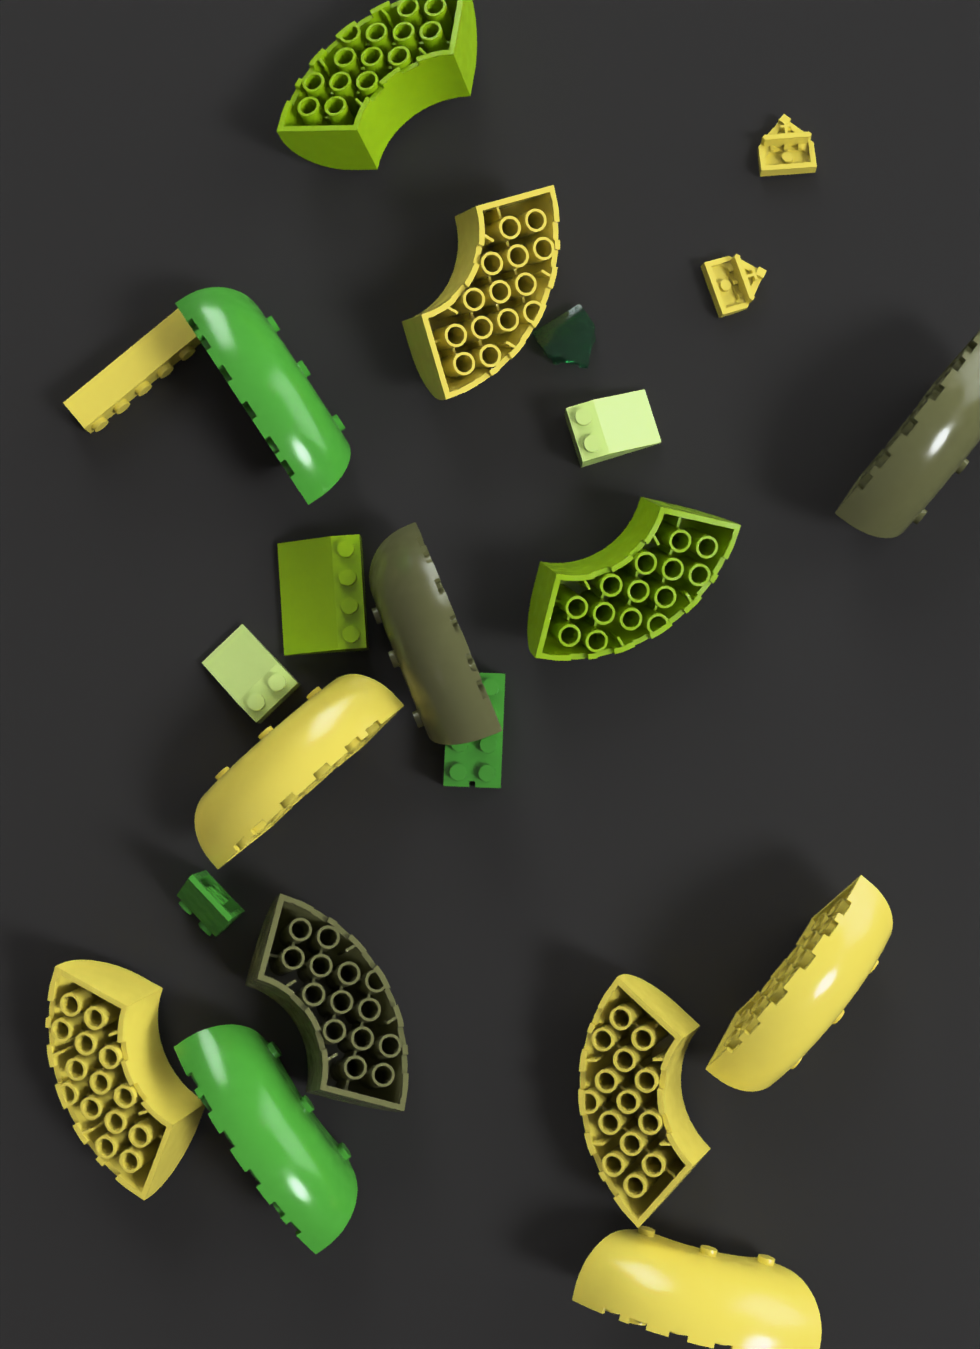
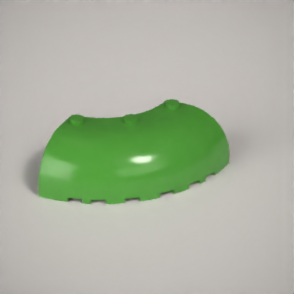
(270, 387)
(272, 1130)

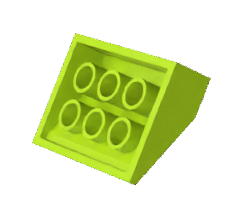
(323, 595)

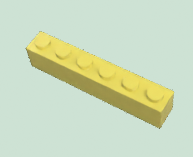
(133, 372)

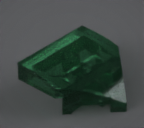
(568, 337)

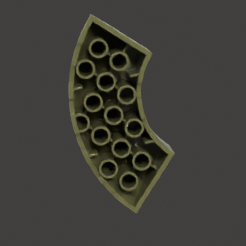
(921, 453)
(428, 642)
(337, 1004)

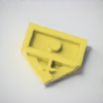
(786, 150)
(731, 283)

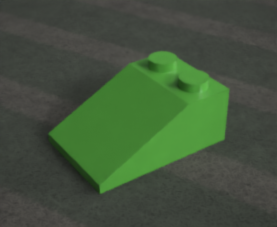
(209, 903)

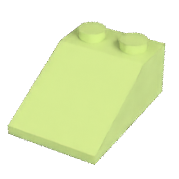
(611, 427)
(250, 674)

